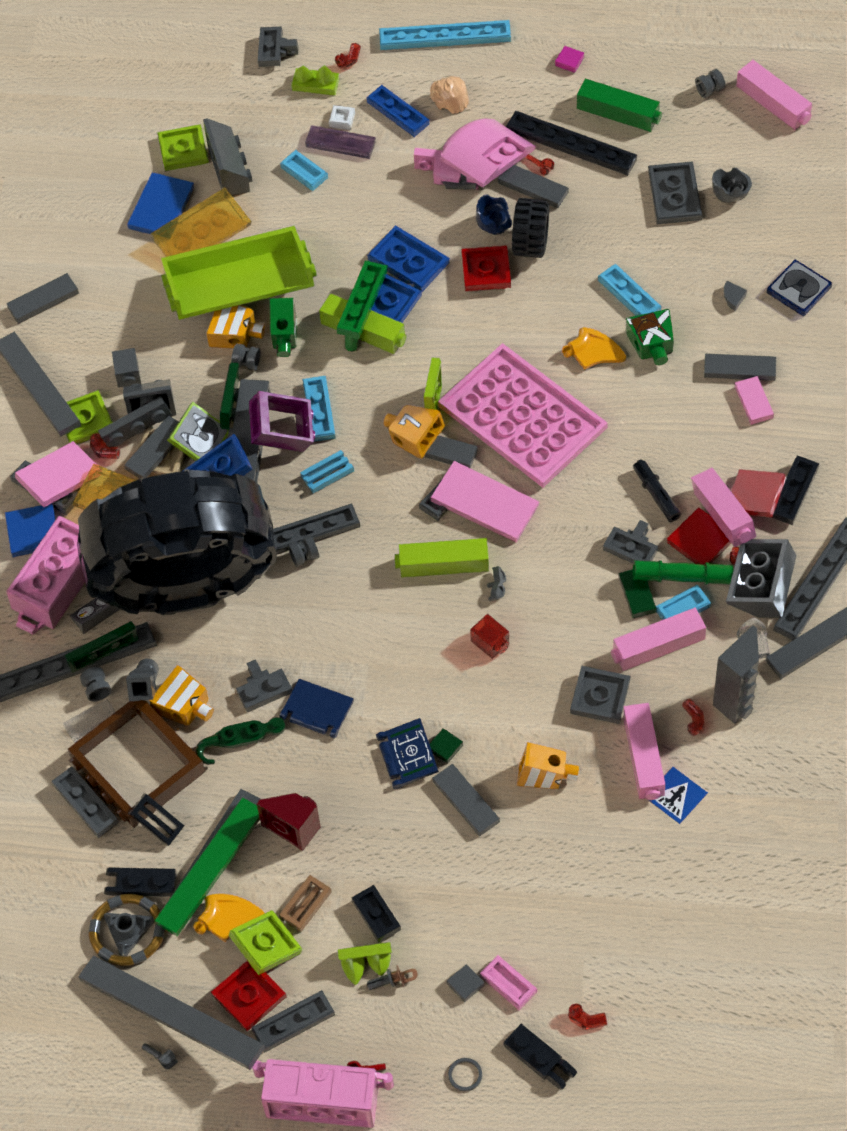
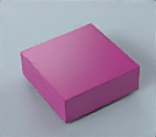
(569, 59)

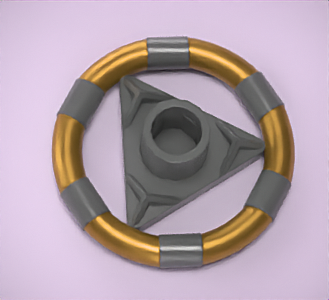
(126, 930)

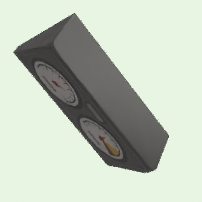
(92, 614)

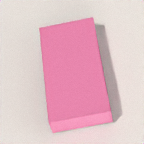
(754, 400)
(508, 982)

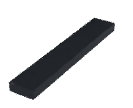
(572, 143)

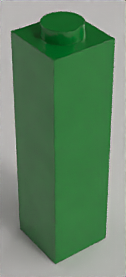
(618, 105)

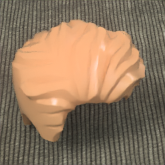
(450, 94)

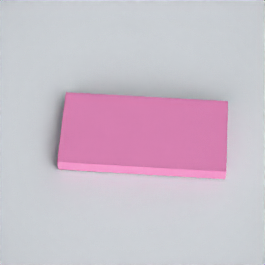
(485, 501)

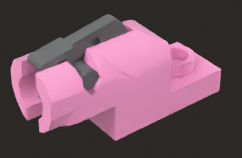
(443, 173)

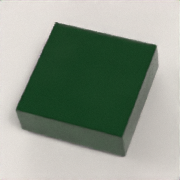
(445, 745)

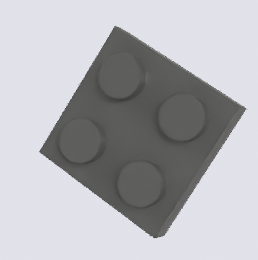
(600, 694)

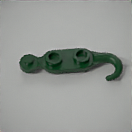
(239, 735)

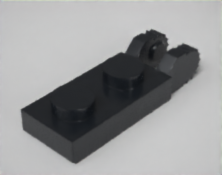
(538, 1056)

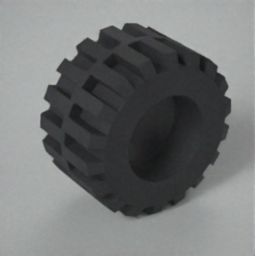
(530, 227)

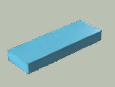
(628, 291)
(322, 422)

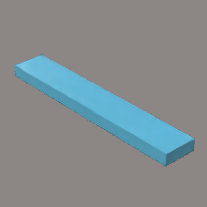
(445, 35)

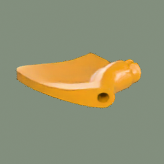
(593, 348)
(225, 913)

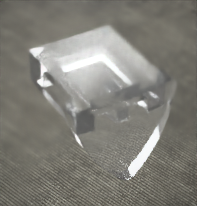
(763, 648)

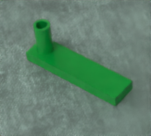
(361, 303)

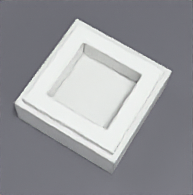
(342, 117)

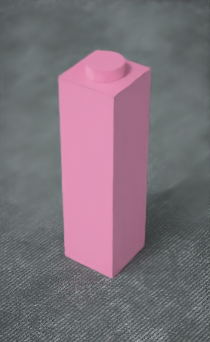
(774, 95)
(723, 507)
(658, 639)
(644, 751)

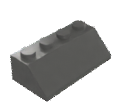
(737, 677)

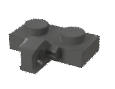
(273, 46)
(631, 544)
(262, 687)

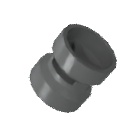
(708, 84)
(246, 356)
(303, 551)
(95, 683)

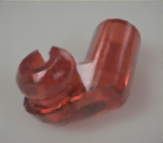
(345, 61)
(100, 448)
(697, 715)
(585, 1020)

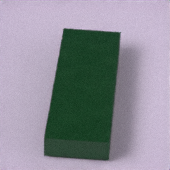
(229, 395)
(101, 647)

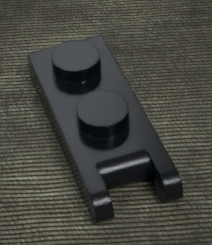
(142, 881)

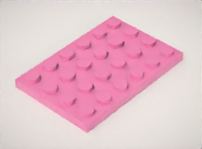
(522, 415)

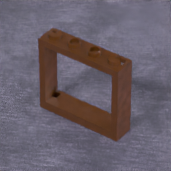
(190, 772)

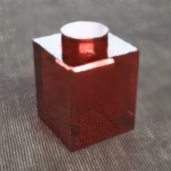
(490, 636)

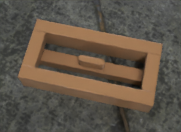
(293, 921)

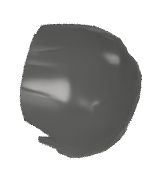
(730, 185)

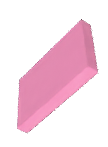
(56, 474)

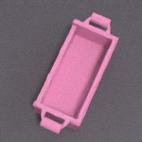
(48, 578)
(320, 1092)

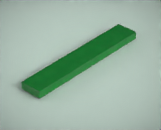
(208, 867)

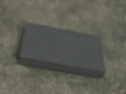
(674, 192)

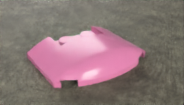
(484, 150)

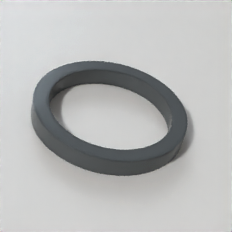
(461, 1060)

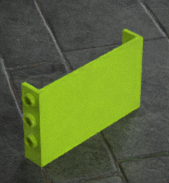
(237, 272)

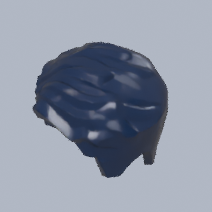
(493, 214)

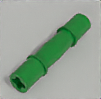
(682, 572)

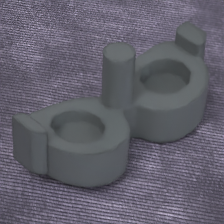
(498, 589)

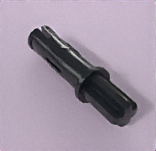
(659, 494)

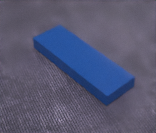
(398, 110)

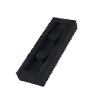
(795, 489)

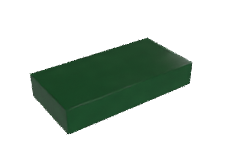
(637, 595)

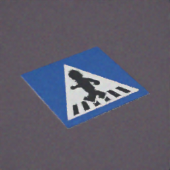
(680, 795)

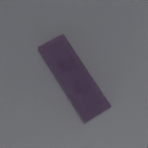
(340, 142)

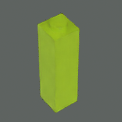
(378, 330)
(442, 557)

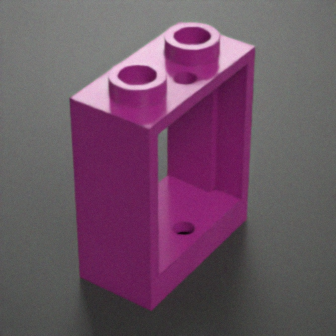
(260, 425)

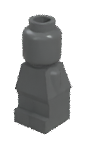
(142, 680)

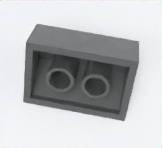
(226, 157)
(762, 577)

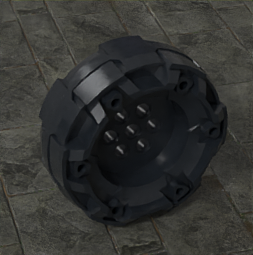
(176, 541)

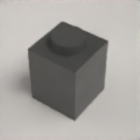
(126, 367)

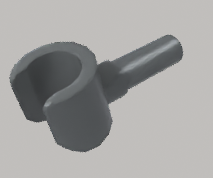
(166, 1059)

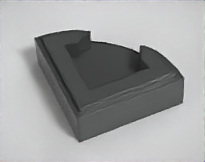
(734, 295)

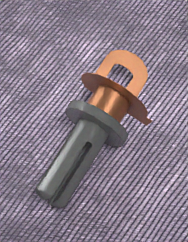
(392, 977)

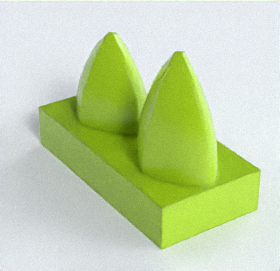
(314, 81)
(353, 960)

